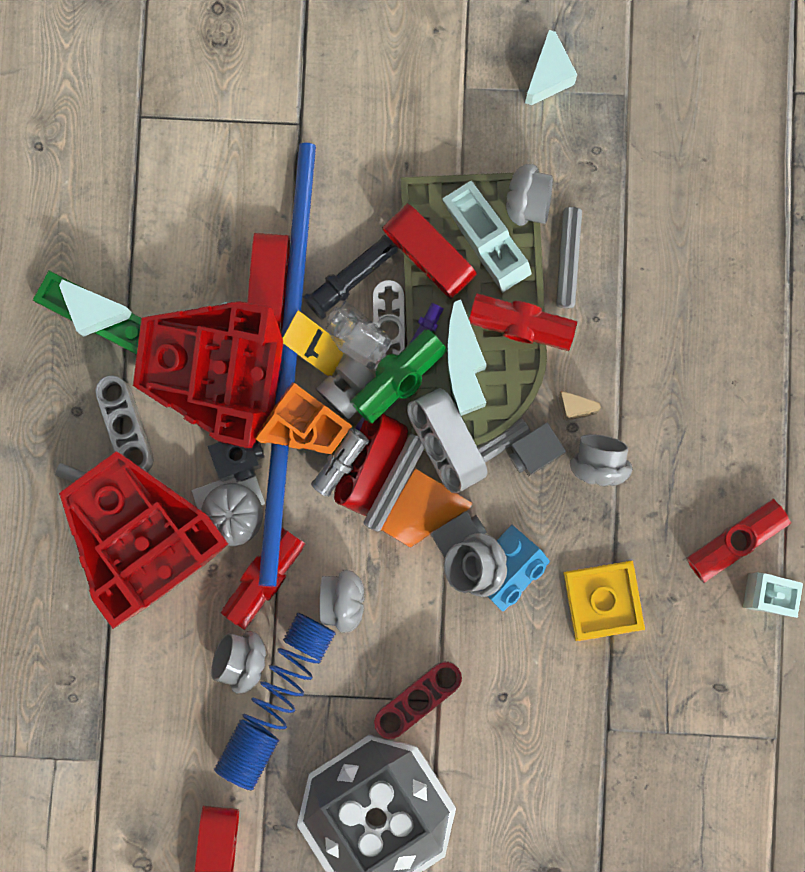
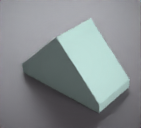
(553, 71)
(91, 311)
(772, 594)

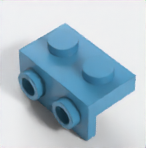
(523, 564)

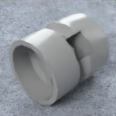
(348, 373)

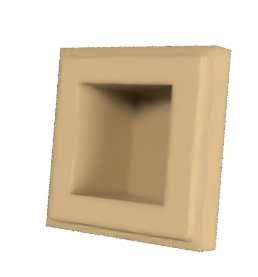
(576, 406)

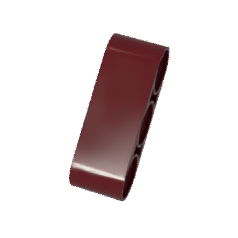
(409, 715)

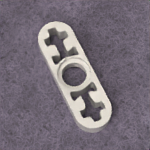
(397, 305)

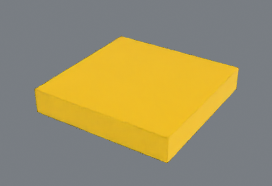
(604, 600)

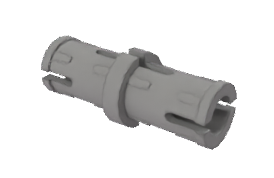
(340, 462)

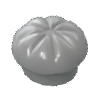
(529, 195)
(601, 460)
(234, 512)
(476, 565)
(342, 601)
(239, 661)

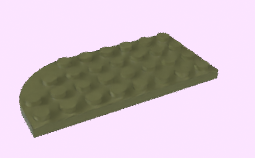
(512, 367)

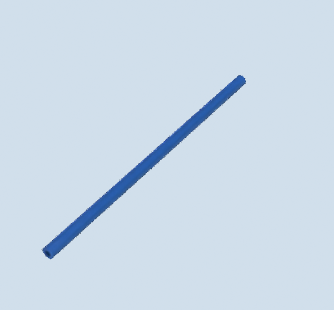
(287, 370)

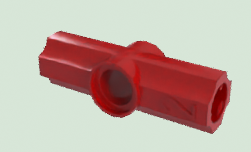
(522, 322)
(756, 528)
(251, 596)

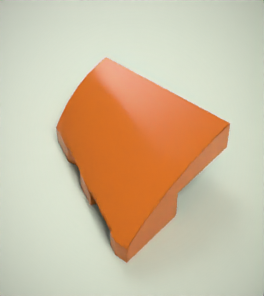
(303, 423)
(422, 509)

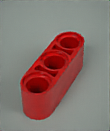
(429, 251)
(269, 272)
(372, 465)
(217, 839)

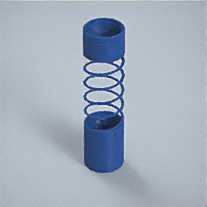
(252, 743)

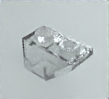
(357, 335)

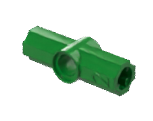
(398, 376)

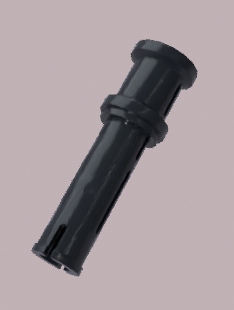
(338, 287)

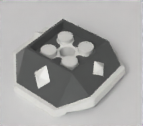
(384, 777)

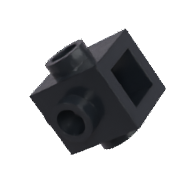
(243, 469)

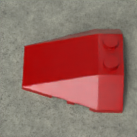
(213, 367)
(135, 536)

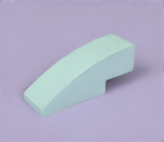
(487, 236)
(463, 362)

